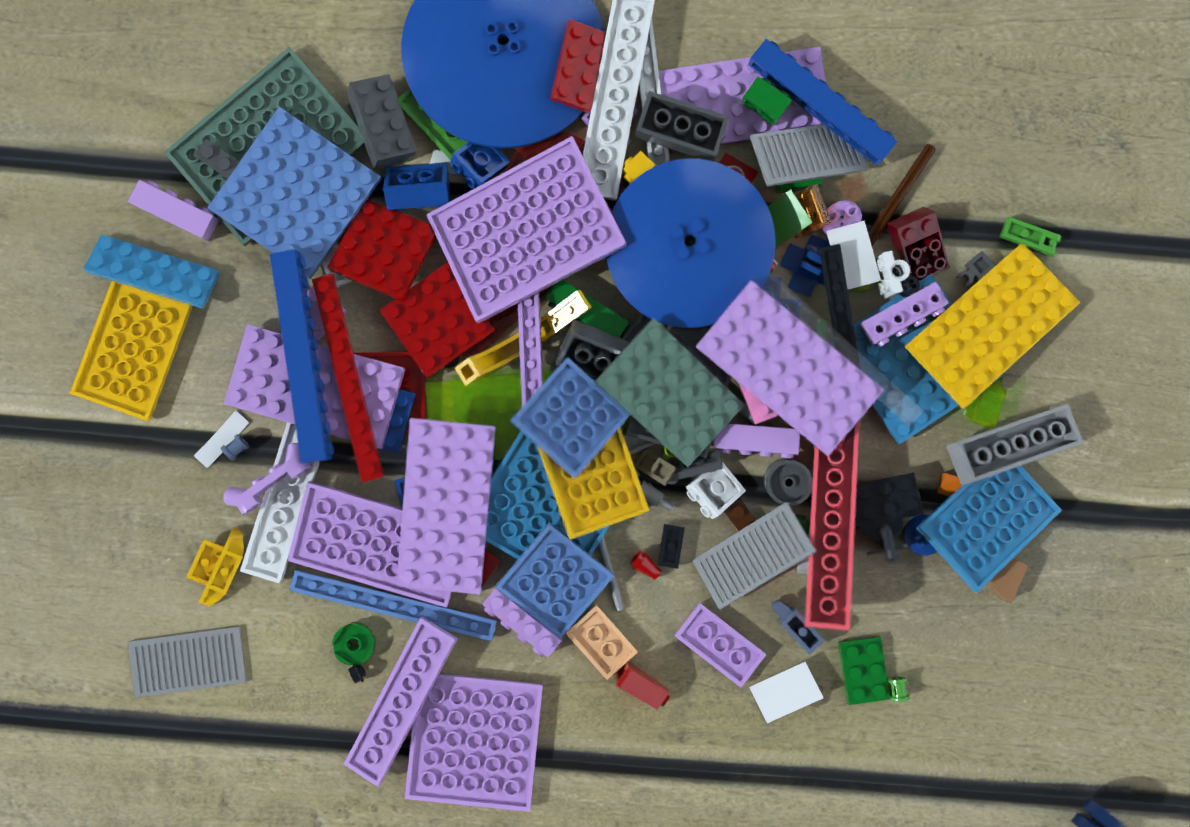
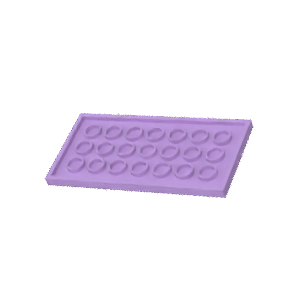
(722, 88)
(789, 368)
(263, 387)
(445, 505)
(353, 540)

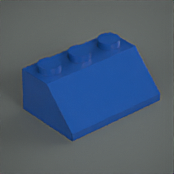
(416, 186)

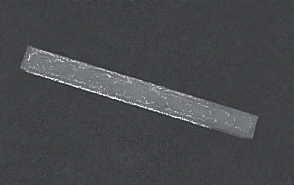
(891, 397)

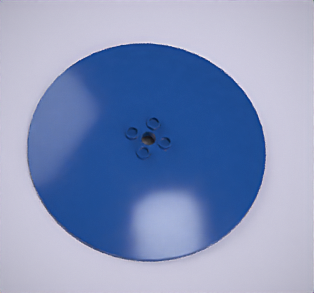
(489, 89)

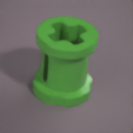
(898, 688)

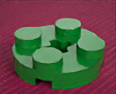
(342, 648)

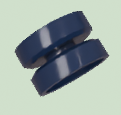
(1099, 816)

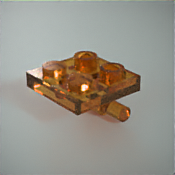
(813, 204)

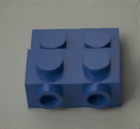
(478, 163)

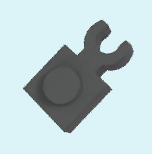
(977, 268)

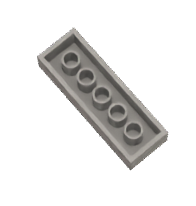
(1014, 444)

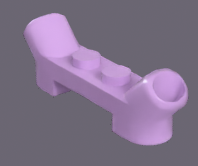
(249, 499)

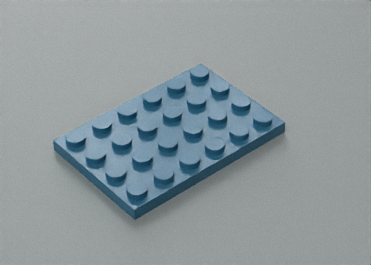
(988, 524)

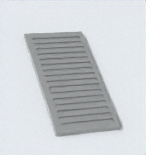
(804, 155)
(754, 555)
(187, 661)

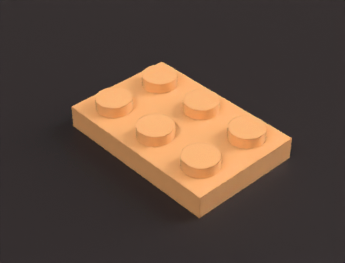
(601, 642)

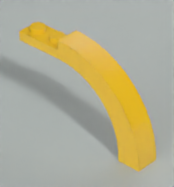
(508, 351)

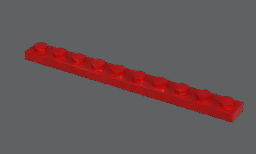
(347, 378)

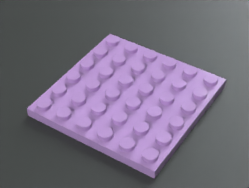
(475, 743)

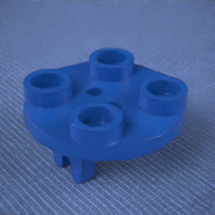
(915, 538)

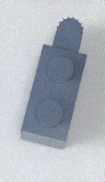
(794, 624)

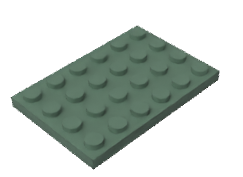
(670, 392)

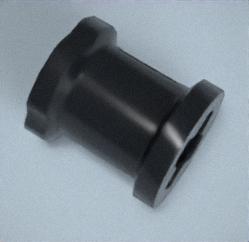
(913, 283)

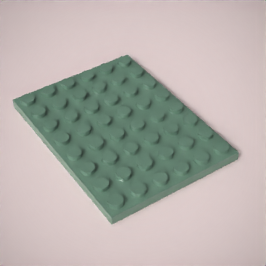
(242, 117)

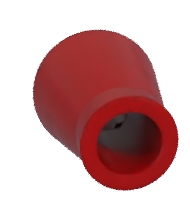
(643, 563)

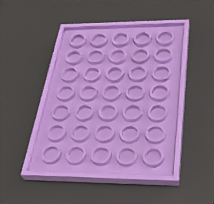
(526, 230)

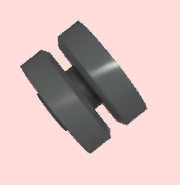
(785, 469)

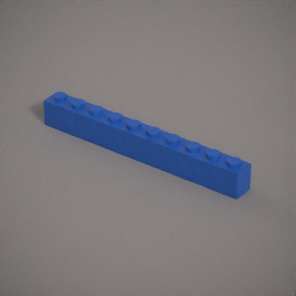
(301, 356)

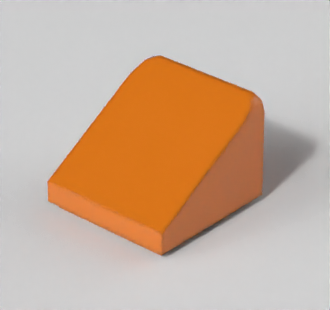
(948, 484)

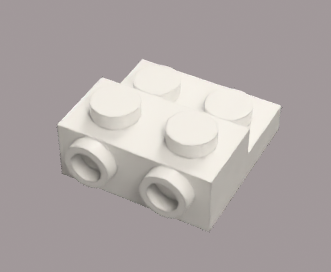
(715, 491)

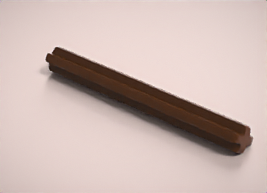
(900, 192)

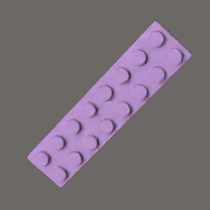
(400, 701)

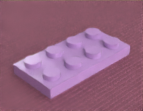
(720, 644)

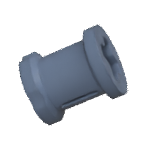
(234, 447)

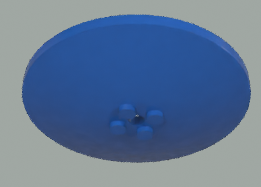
(699, 282)

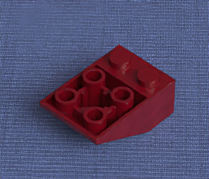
(919, 242)

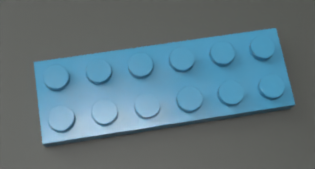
(152, 271)

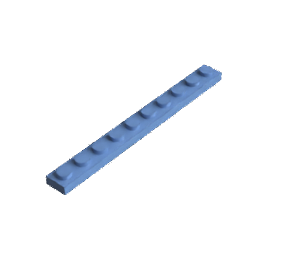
(392, 604)

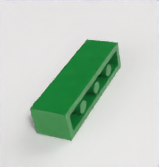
(597, 317)

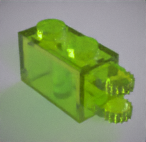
(987, 406)

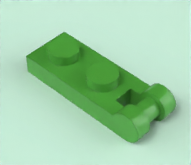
(1030, 235)

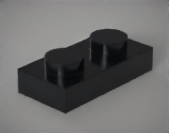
(670, 546)

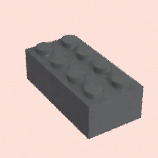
(381, 121)
(681, 126)
(590, 348)

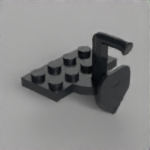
(885, 505)

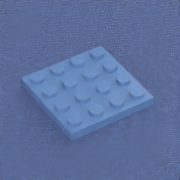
(570, 417)
(555, 580)

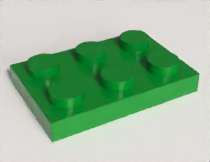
(864, 670)

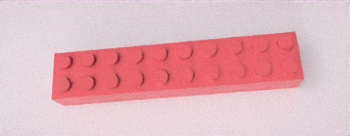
(832, 535)

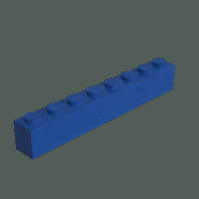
(822, 102)

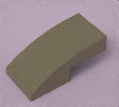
(655, 467)

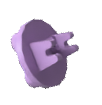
(848, 210)

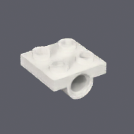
(891, 284)

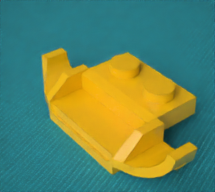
(216, 566)

